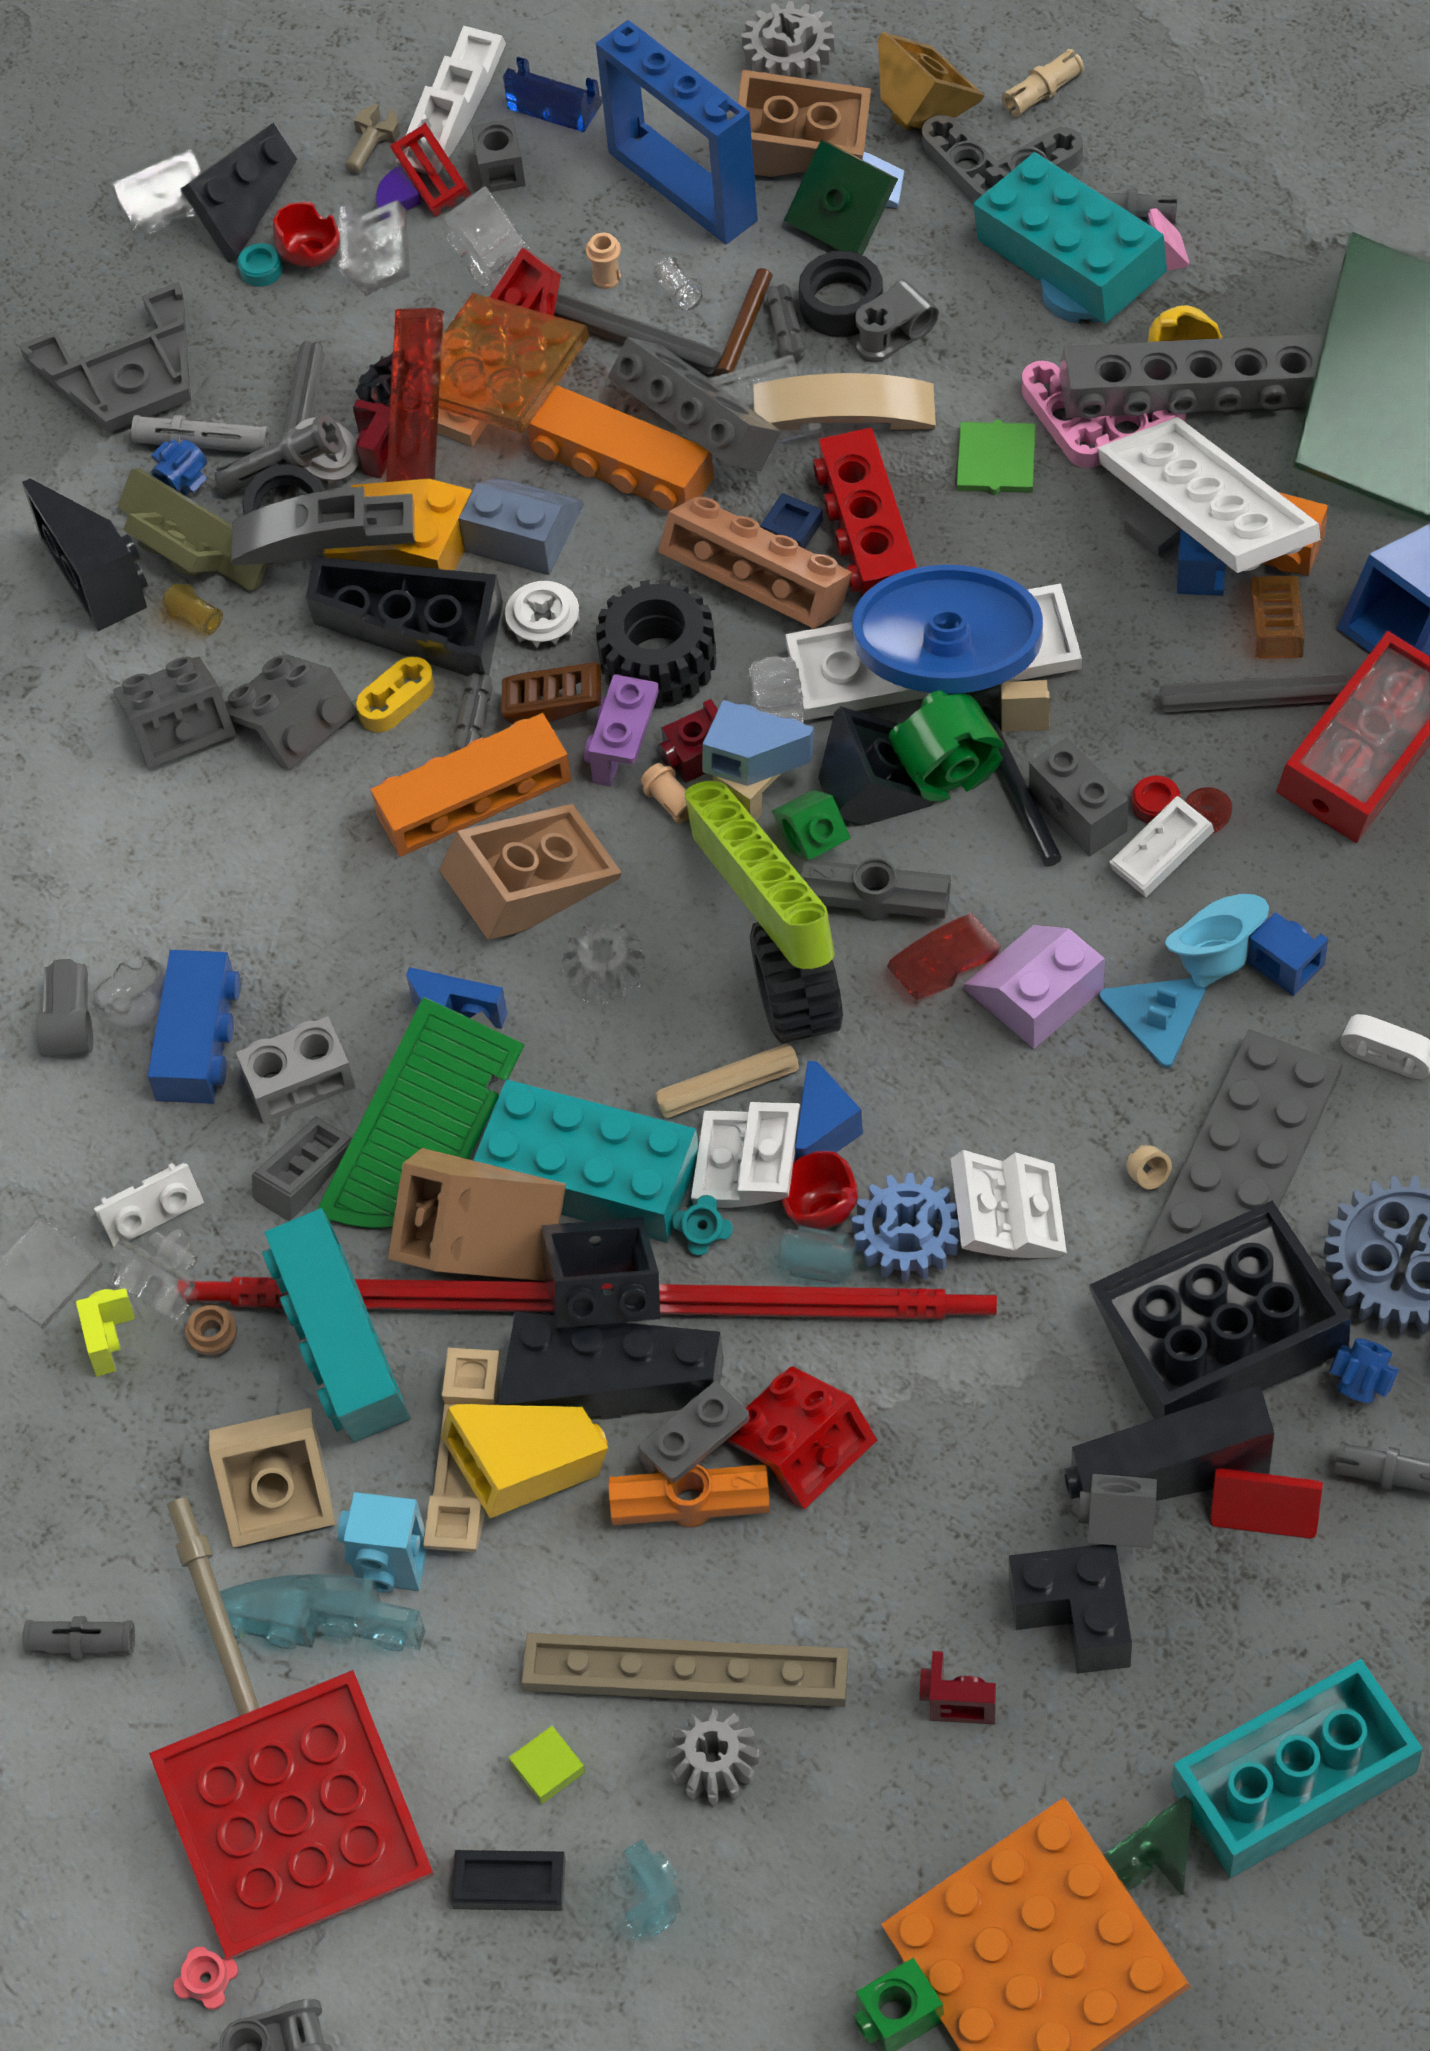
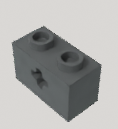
(1078, 796)

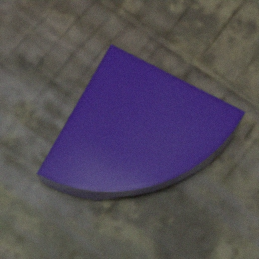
(397, 187)

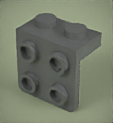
(291, 706)

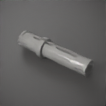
(149, 430)

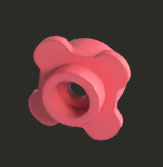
(202, 1962)

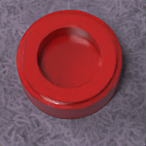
(1152, 796)

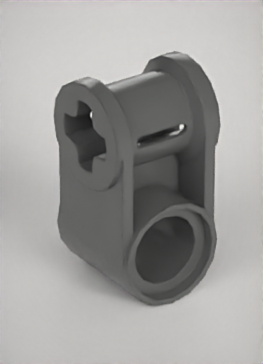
(893, 321)
(279, 2029)

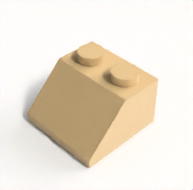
(271, 1477)

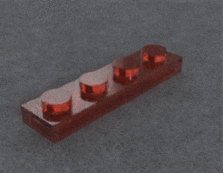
(415, 394)

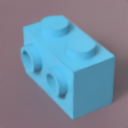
(384, 1540)

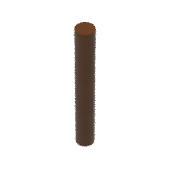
(744, 322)

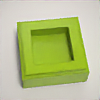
(547, 1764)

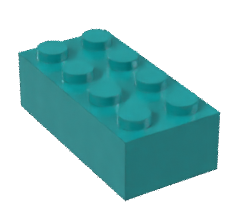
(1070, 237)
(607, 1156)
(333, 1318)
(1296, 1767)

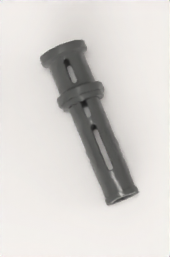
(294, 448)

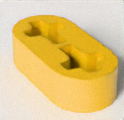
(393, 693)

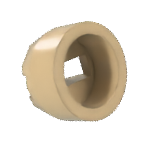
(1156, 1159)

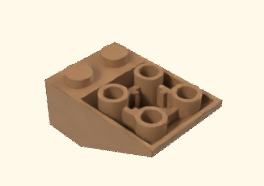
(472, 1217)

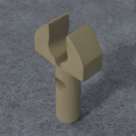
(371, 135)

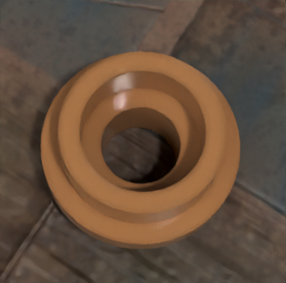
(211, 1317)

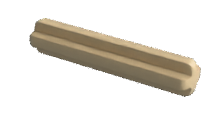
(727, 1080)

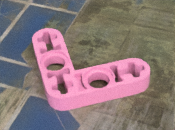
(1072, 432)

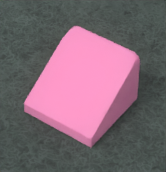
(1174, 247)

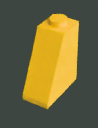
(522, 1451)

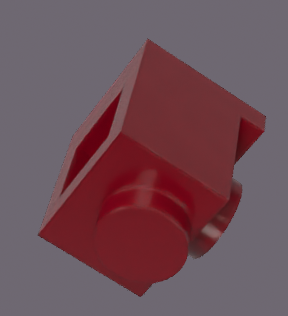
(684, 741)

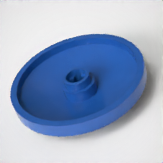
(947, 629)

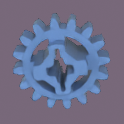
(907, 1227)

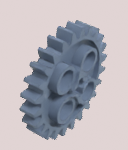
(1363, 1239)

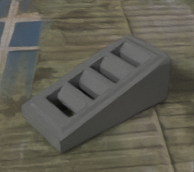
(288, 1194)

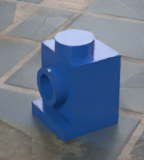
(1198, 569)
(1286, 952)

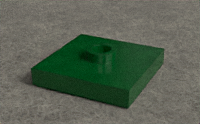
(840, 198)

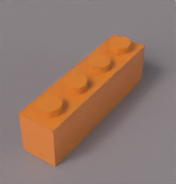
(620, 449)
(471, 784)

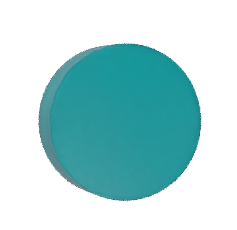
(260, 265)

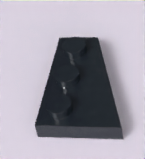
(240, 188)

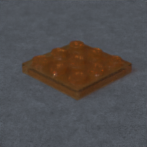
(504, 361)

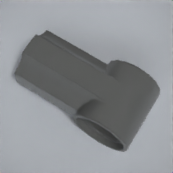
(65, 1019)

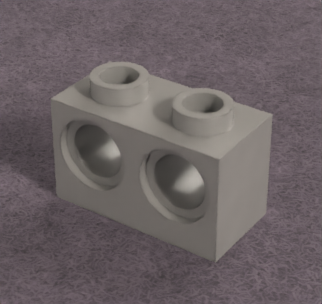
(299, 1078)

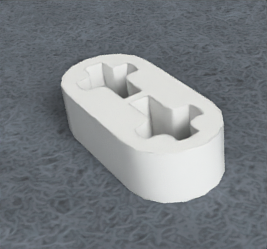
(1387, 1046)

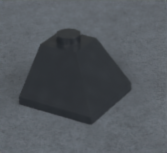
(865, 771)

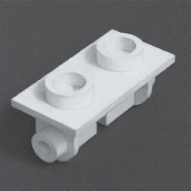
(149, 1205)

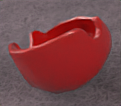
(304, 235)
(821, 1191)

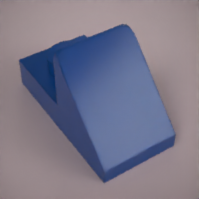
(458, 994)

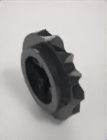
(376, 383)

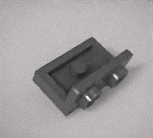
(692, 1433)

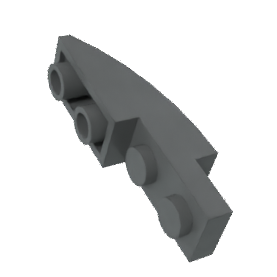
(320, 521)

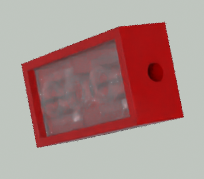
(1364, 741)

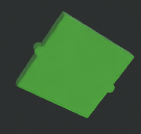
(996, 457)

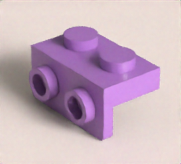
(620, 726)

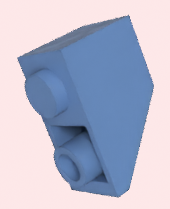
(754, 745)

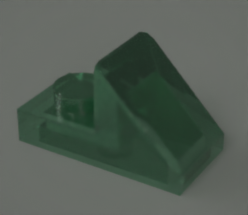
(1158, 1842)

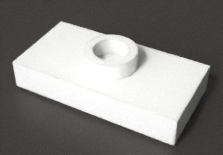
(1161, 846)

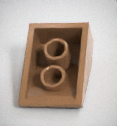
(797, 113)
(526, 868)

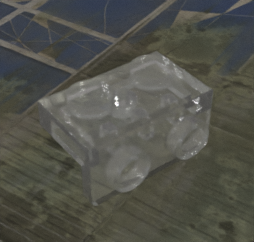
(154, 193)
(374, 247)

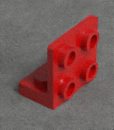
(804, 1433)

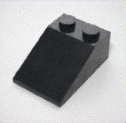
(89, 555)

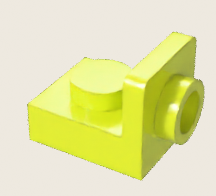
(98, 1319)

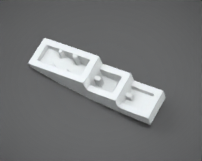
(455, 93)

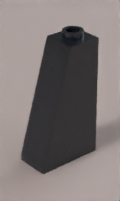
(1182, 1447)

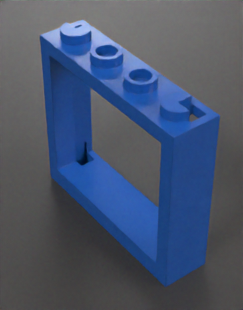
(716, 200)

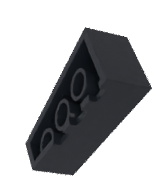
(410, 610)
(608, 1366)

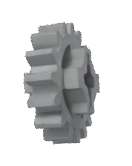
(788, 41)

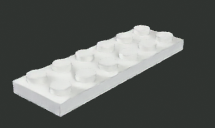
(1209, 494)
(837, 677)

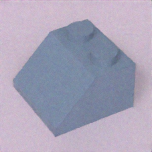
(518, 523)

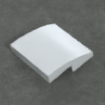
(747, 1154)
(1008, 1206)

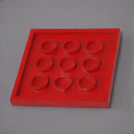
(290, 1815)

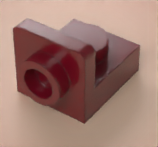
(373, 430)
(957, 1700)

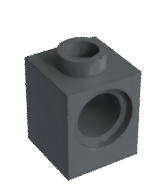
(498, 155)
(1119, 1510)

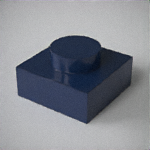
(793, 519)

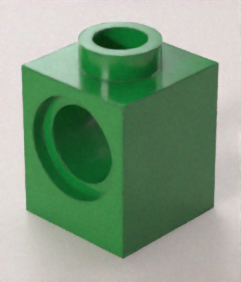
(811, 824)
(903, 1984)

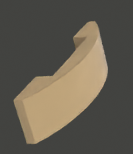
(846, 399)
(454, 1510)

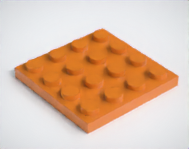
(1038, 1944)

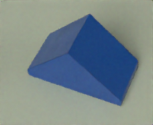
(827, 1114)

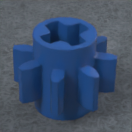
(180, 465)
(1364, 1370)

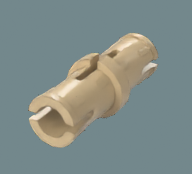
(1042, 83)

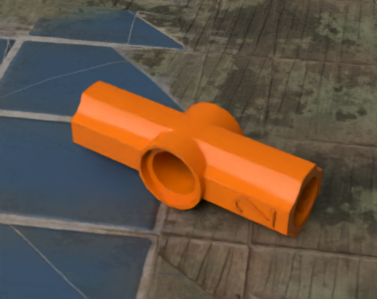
(723, 1493)

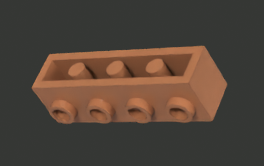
(755, 561)

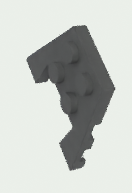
(130, 377)

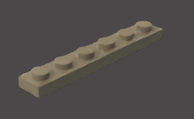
(685, 1669)

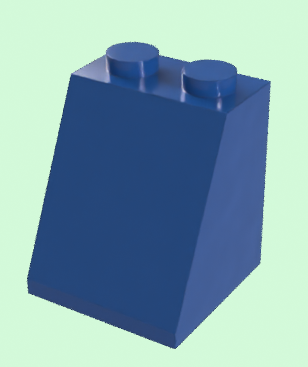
(1393, 595)

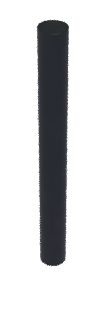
(1024, 801)

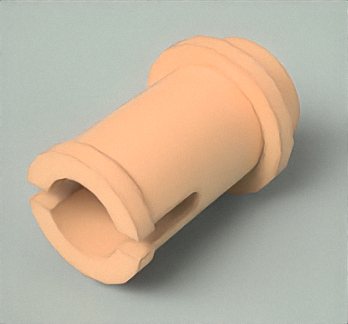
(604, 252)
(661, 784)

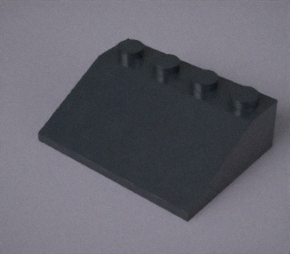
(1222, 1313)

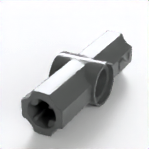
(902, 890)

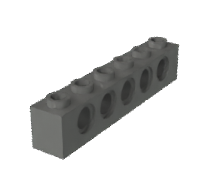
(1189, 375)

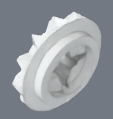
(541, 597)

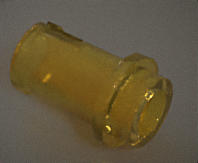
(183, 603)

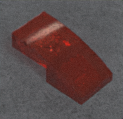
(942, 954)

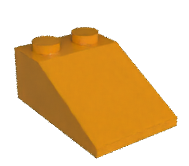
(436, 526)

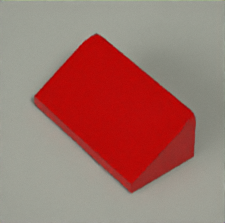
(1266, 1503)

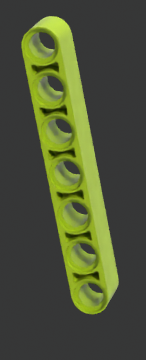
(760, 875)

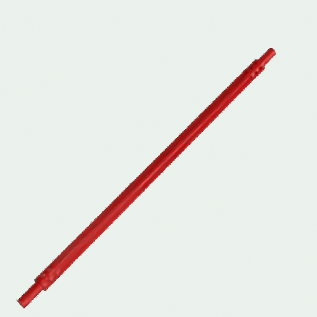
(674, 1298)

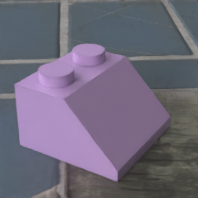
(1039, 981)

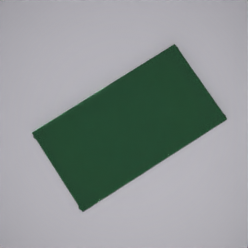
(1372, 381)

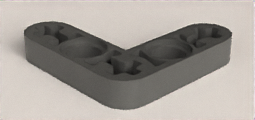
(963, 145)

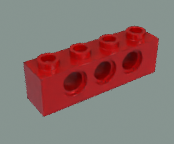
(864, 508)

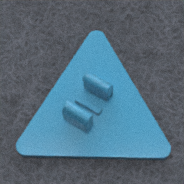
(1156, 1014)

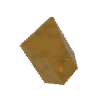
(921, 82)

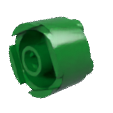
(947, 745)

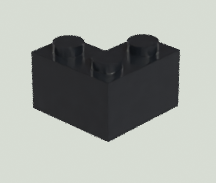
(1079, 1590)

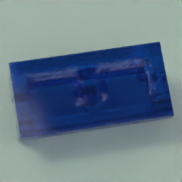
(550, 98)

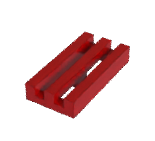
(447, 196)

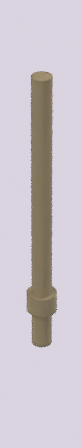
(195, 1554)

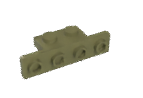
(182, 530)

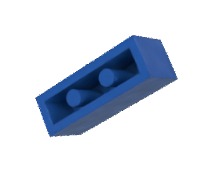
(193, 1026)

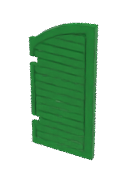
(427, 1100)

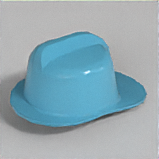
(1218, 937)

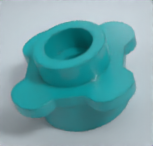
(688, 1221)

